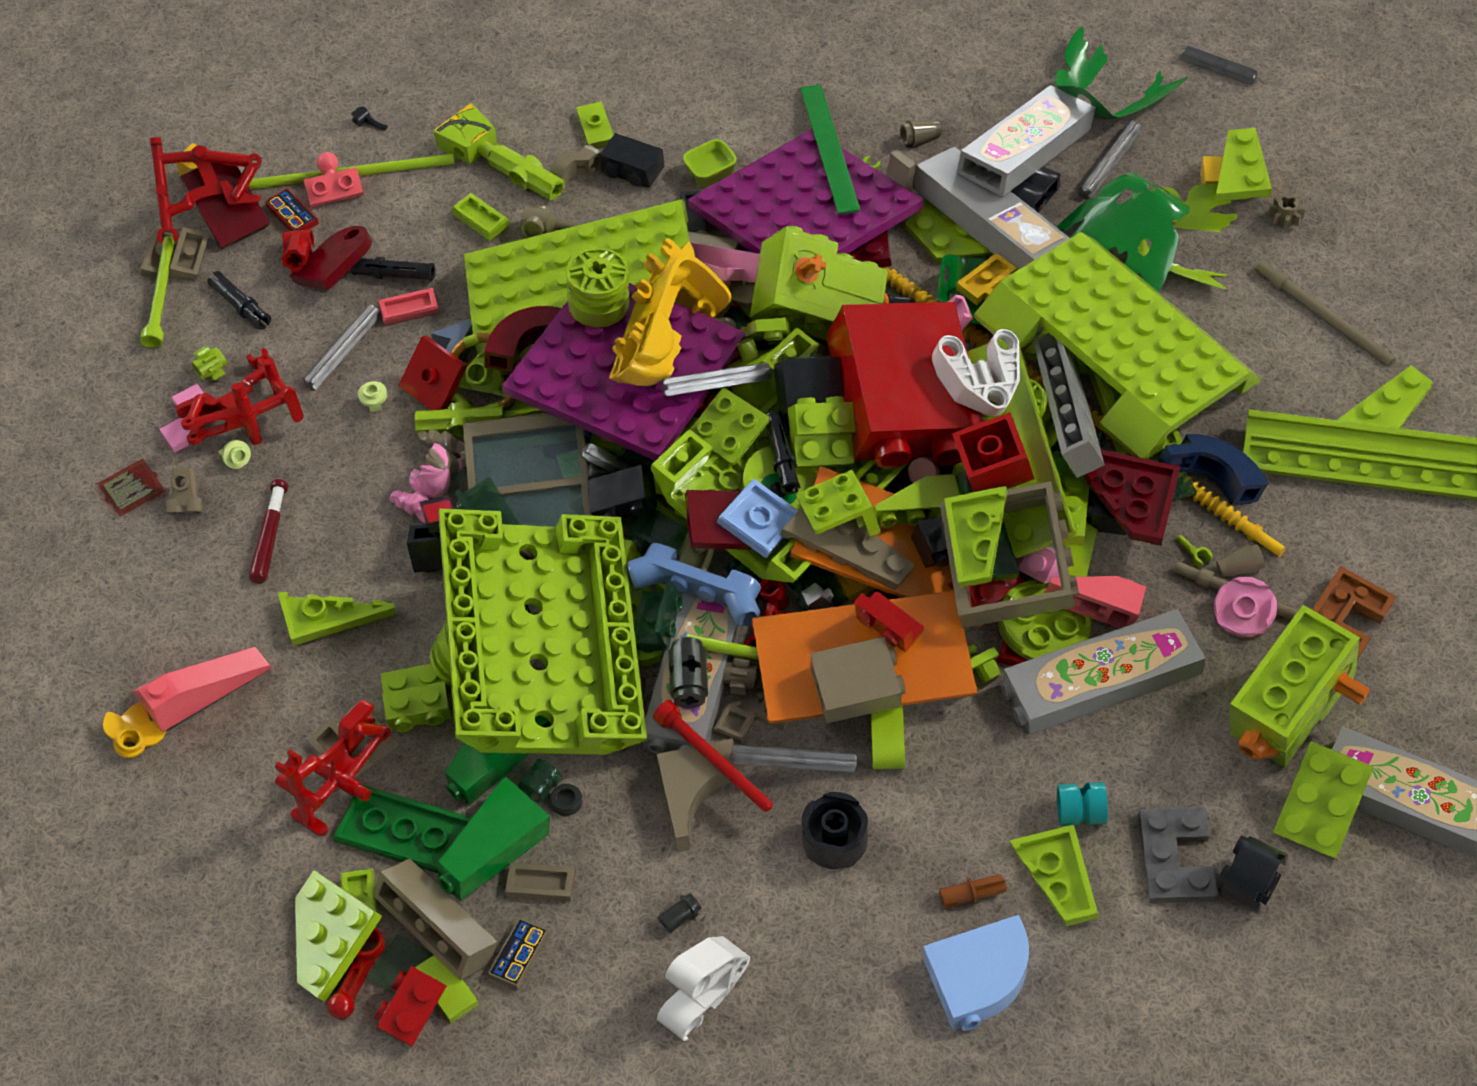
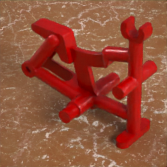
(202, 158)
(237, 405)
(333, 765)

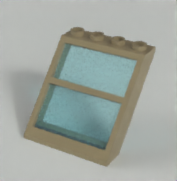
(533, 465)

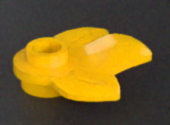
(132, 727)

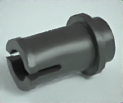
(680, 912)

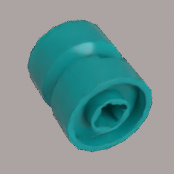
(1082, 804)

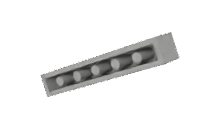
(1068, 405)

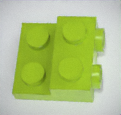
(822, 432)
(414, 698)

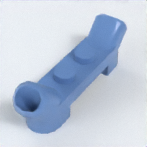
(661, 566)

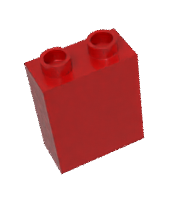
(893, 384)

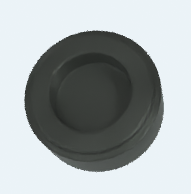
(566, 799)

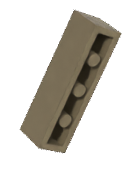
(435, 919)

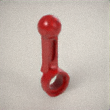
(342, 1003)

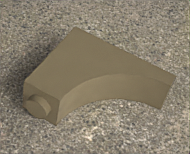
(687, 782)

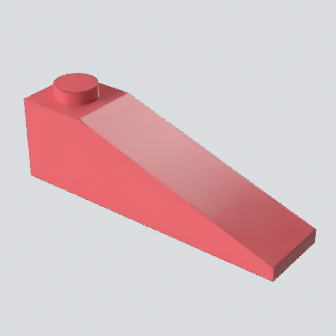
(188, 690)

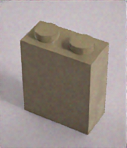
(856, 679)

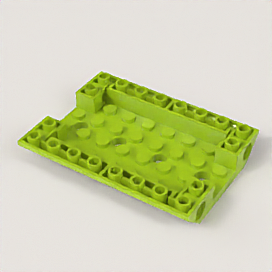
(579, 635)

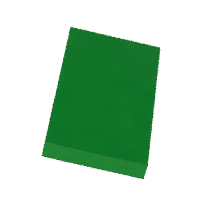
(400, 828)

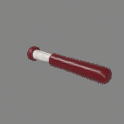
(265, 544)

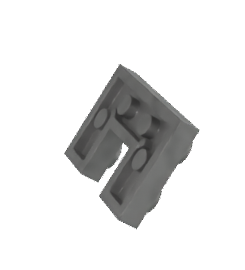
(1164, 876)

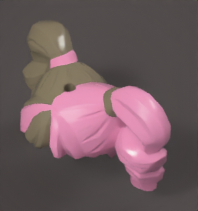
(432, 472)

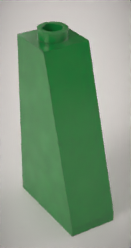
(475, 772)
(494, 837)

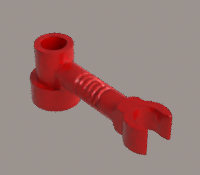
(775, 599)

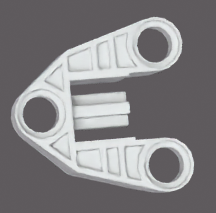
(980, 382)

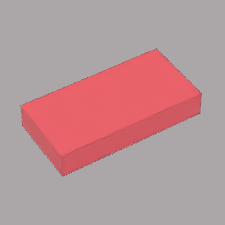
(408, 306)

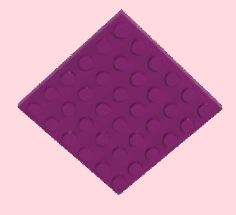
(793, 190)
(571, 369)

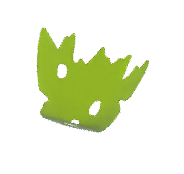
(1200, 201)

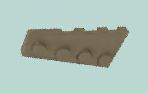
(853, 547)

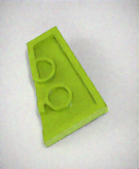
(975, 533)

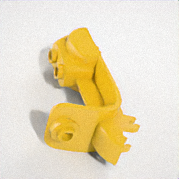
(649, 341)

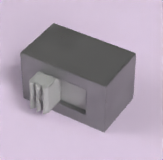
(817, 597)

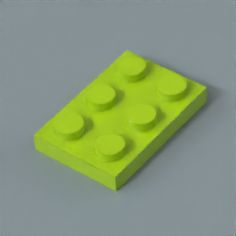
(1323, 799)

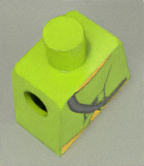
(466, 135)

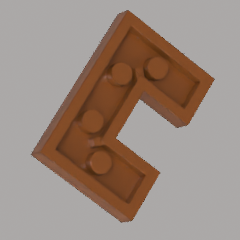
(1350, 592)

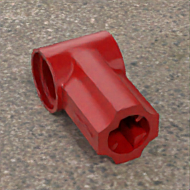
(296, 248)

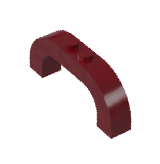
(515, 334)

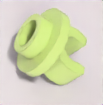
(372, 395)
(235, 454)

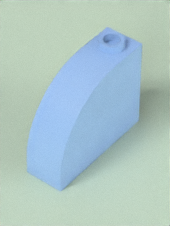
(979, 971)

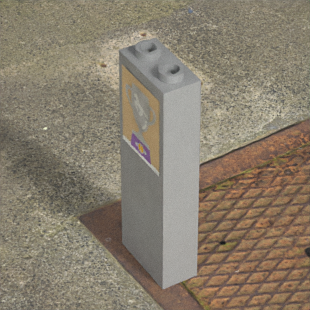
(997, 222)

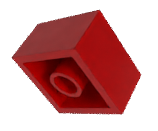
(993, 454)

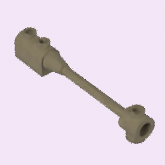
(543, 220)

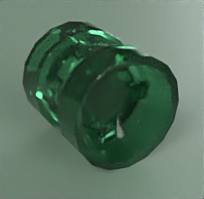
(541, 780)

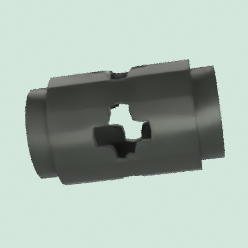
(688, 672)

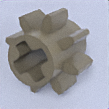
(1286, 211)
(740, 675)

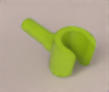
(1195, 552)

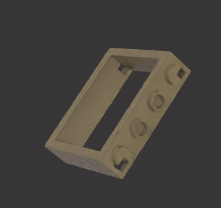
(1020, 499)

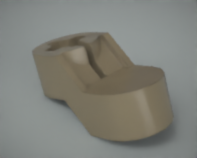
(576, 163)

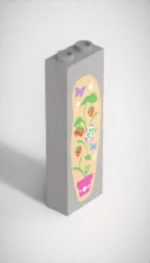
(1025, 140)
(703, 620)
(1102, 671)
(1415, 792)

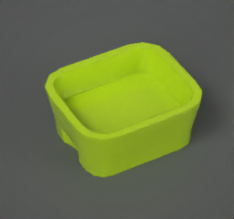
(710, 162)

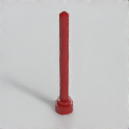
(669, 716)

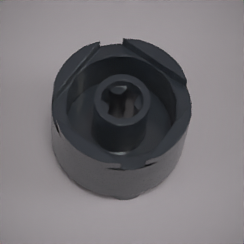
(835, 830)
(1252, 873)

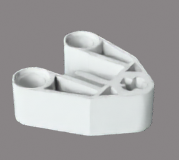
(704, 979)

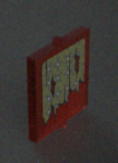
(131, 487)

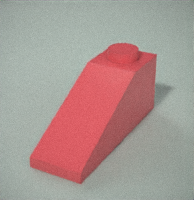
(1105, 599)

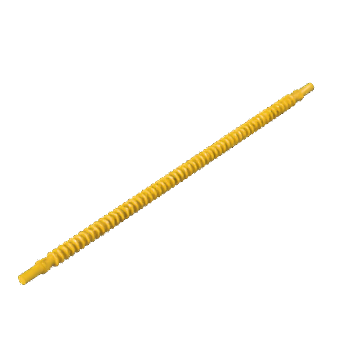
(1253, 531)

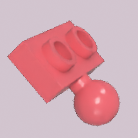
(333, 185)

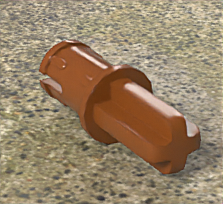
(972, 891)

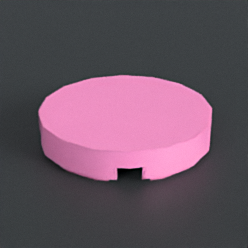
(1245, 607)

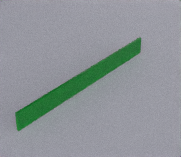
(830, 150)

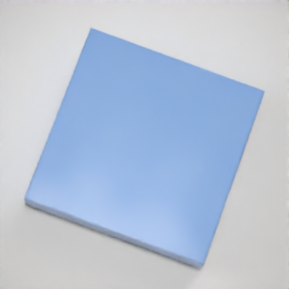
(757, 517)

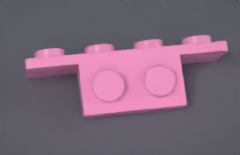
(728, 263)

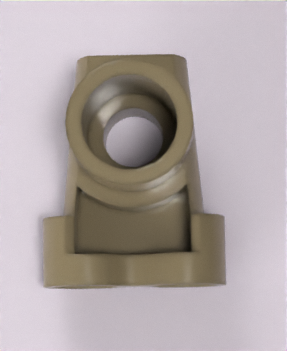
(183, 498)

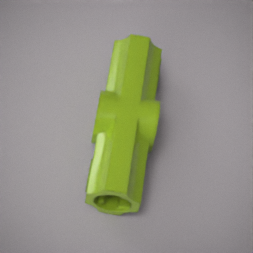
(526, 172)
(454, 418)

